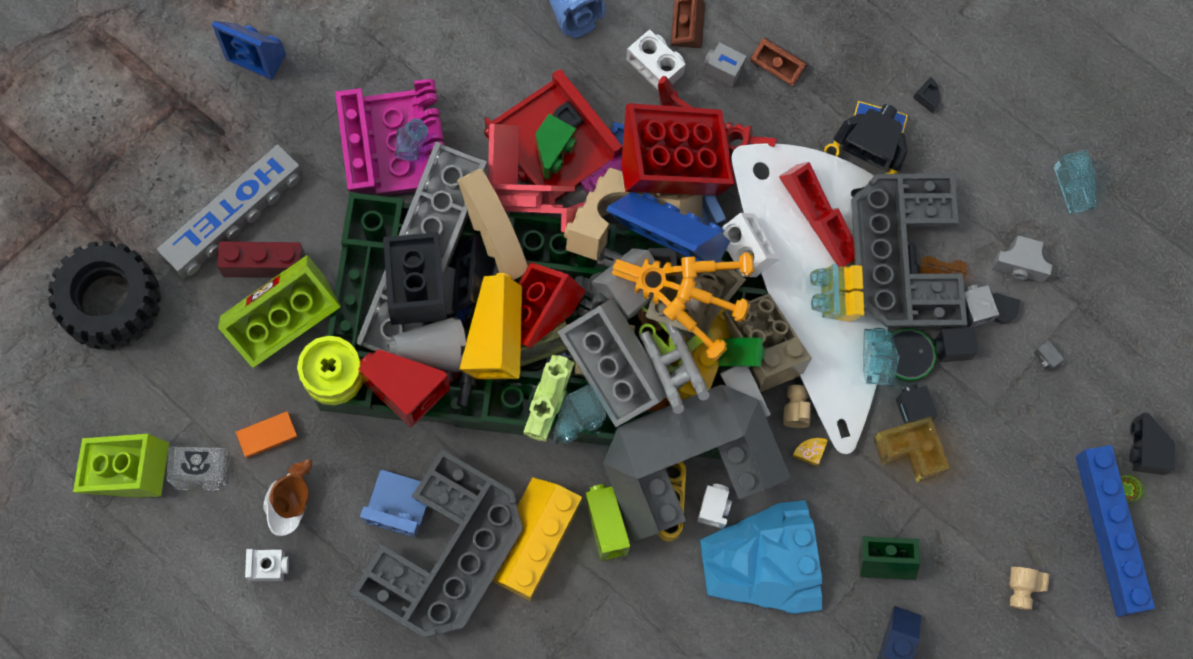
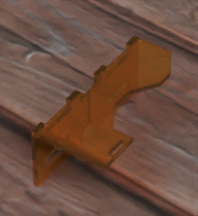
(957, 265)

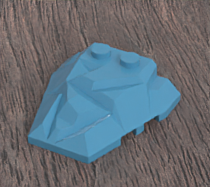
(766, 560)

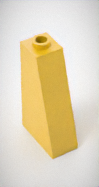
(495, 331)

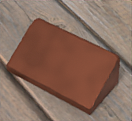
(688, 23)
(778, 61)

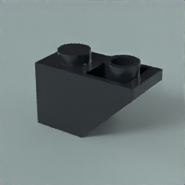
(1152, 447)

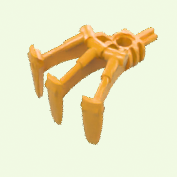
(687, 290)

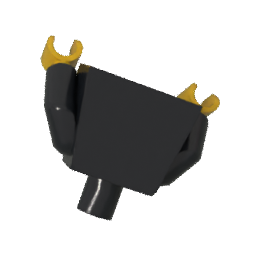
(873, 138)

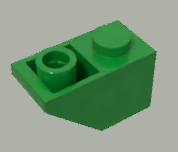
(552, 143)

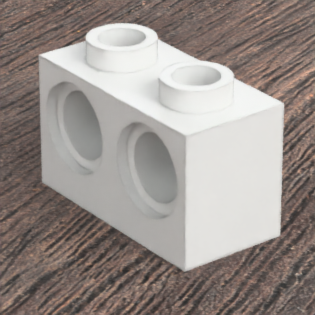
(650, 64)
(752, 240)

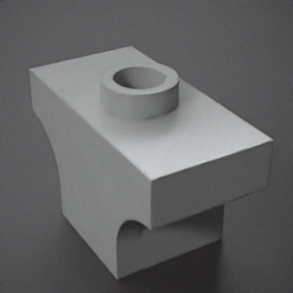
(1023, 260)

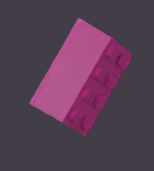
(370, 132)

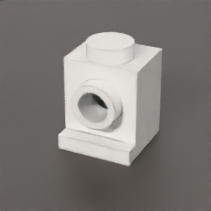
(715, 506)
(275, 572)

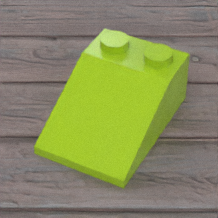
(122, 466)

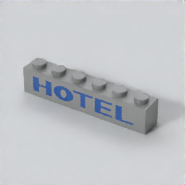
(230, 212)

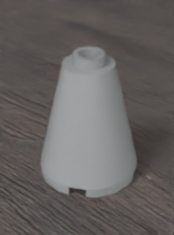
(432, 345)

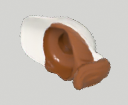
(287, 499)

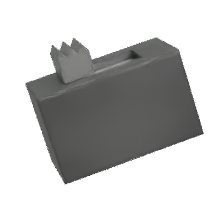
(1048, 356)

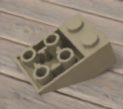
(782, 358)

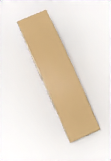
(493, 223)

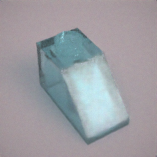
(1077, 181)

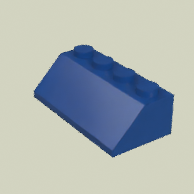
(669, 227)

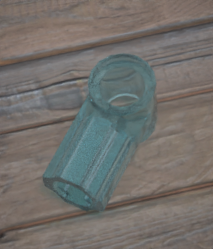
(410, 139)

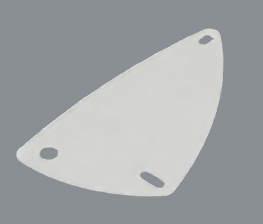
(836, 346)

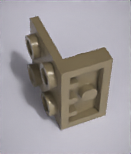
(697, 310)

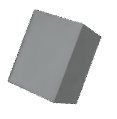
(623, 290)

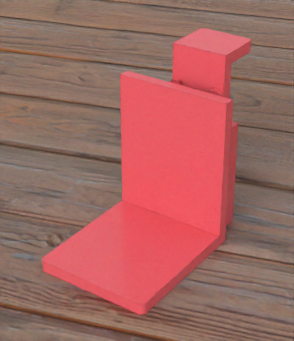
(504, 178)

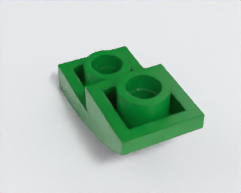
(742, 352)

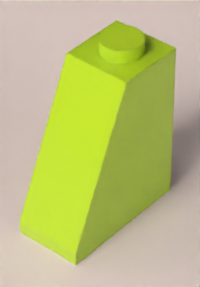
(607, 522)

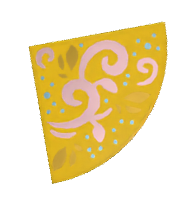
(811, 450)

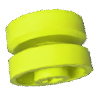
(315, 372)

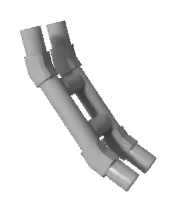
(660, 362)

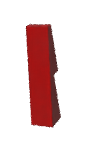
(814, 205)

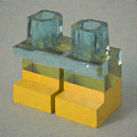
(840, 292)

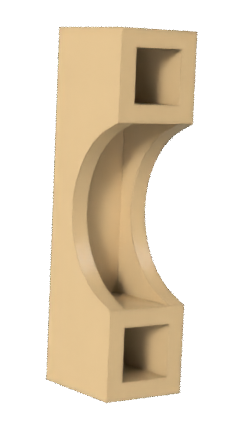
(589, 230)

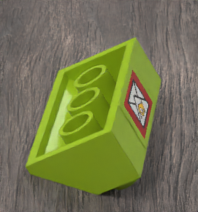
(279, 311)

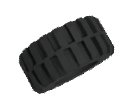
(85, 268)

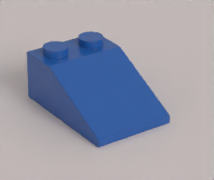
(250, 48)

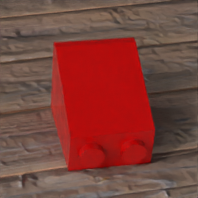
(403, 384)

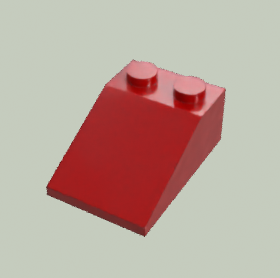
(546, 301)

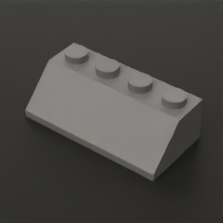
(613, 362)

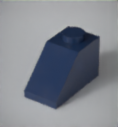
(901, 635)

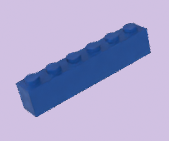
(1114, 531)

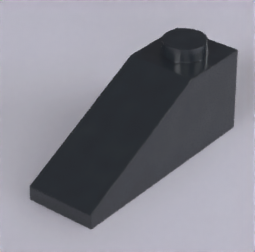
(470, 269)

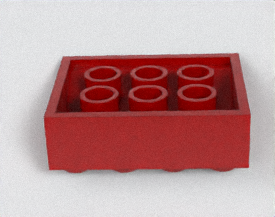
(675, 150)

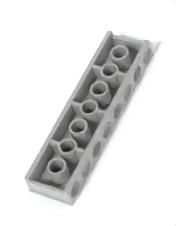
(435, 208)

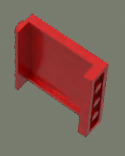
(594, 140)

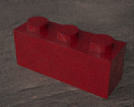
(257, 258)

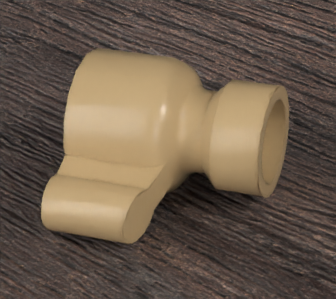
(798, 411)
(1025, 582)

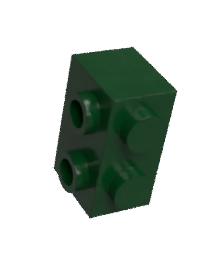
(889, 558)

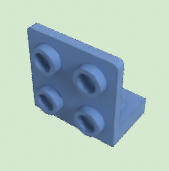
(393, 505)

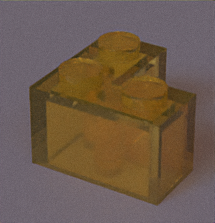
(917, 442)

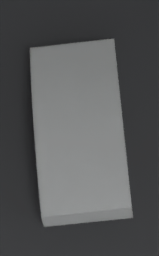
(742, 380)

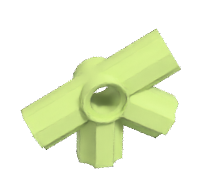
(548, 397)

